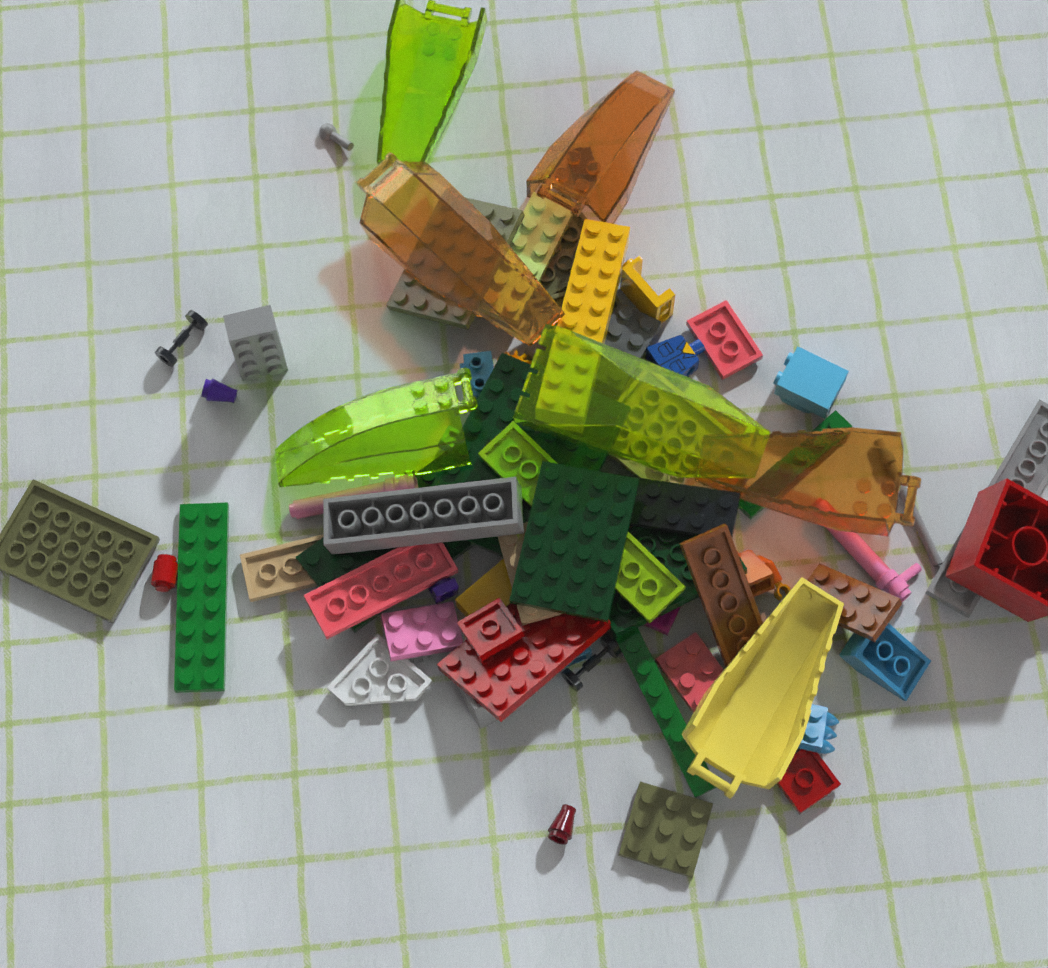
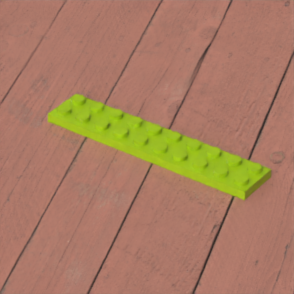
(641, 578)

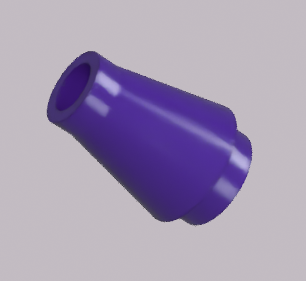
(217, 391)

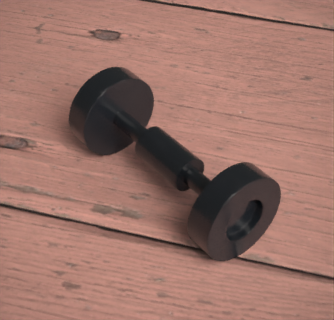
(196, 321)
(609, 646)

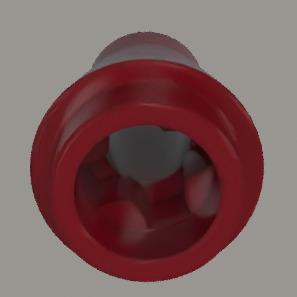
(562, 826)

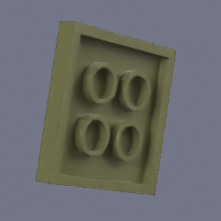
(666, 829)

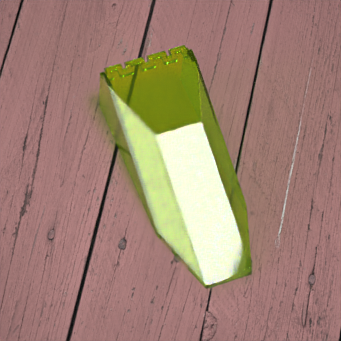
(636, 410)

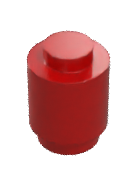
(164, 573)

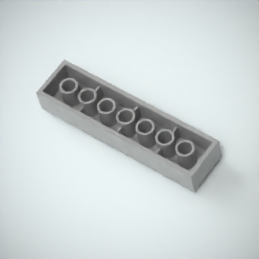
(423, 515)

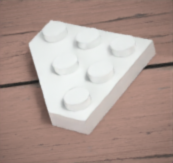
(376, 680)

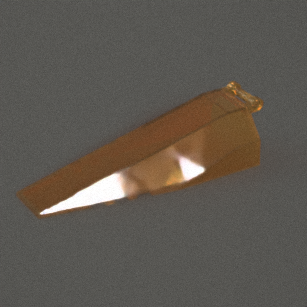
(453, 248)

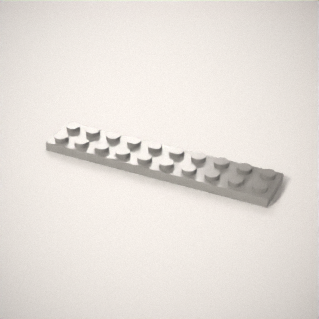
(1024, 465)

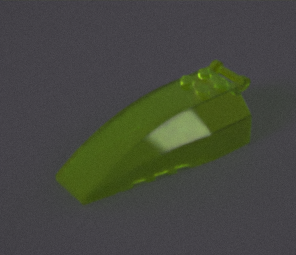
(425, 76)
(389, 431)

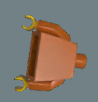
(762, 574)

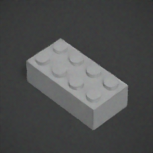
(255, 343)

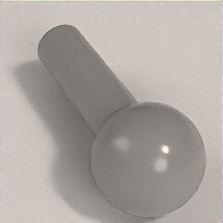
(328, 132)

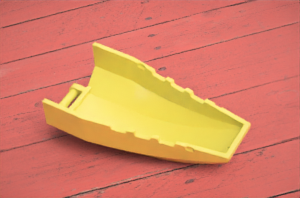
(764, 696)

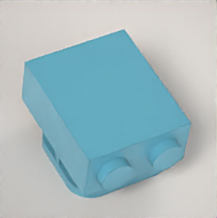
(809, 382)

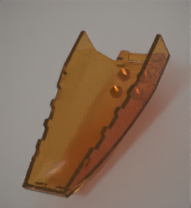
(604, 149)
(831, 479)

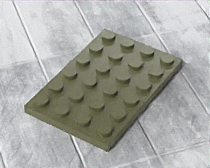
(417, 300)
(74, 550)

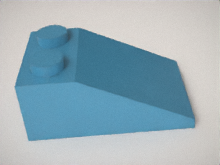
(888, 661)

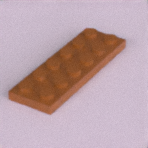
(722, 589)

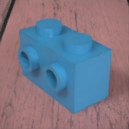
(480, 367)

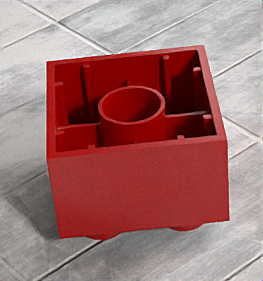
(1006, 550)

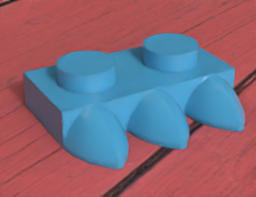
(818, 732)

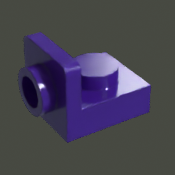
(444, 590)

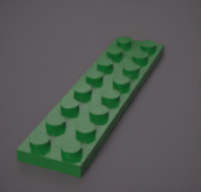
(202, 598)

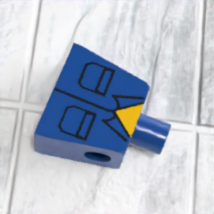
(676, 355)

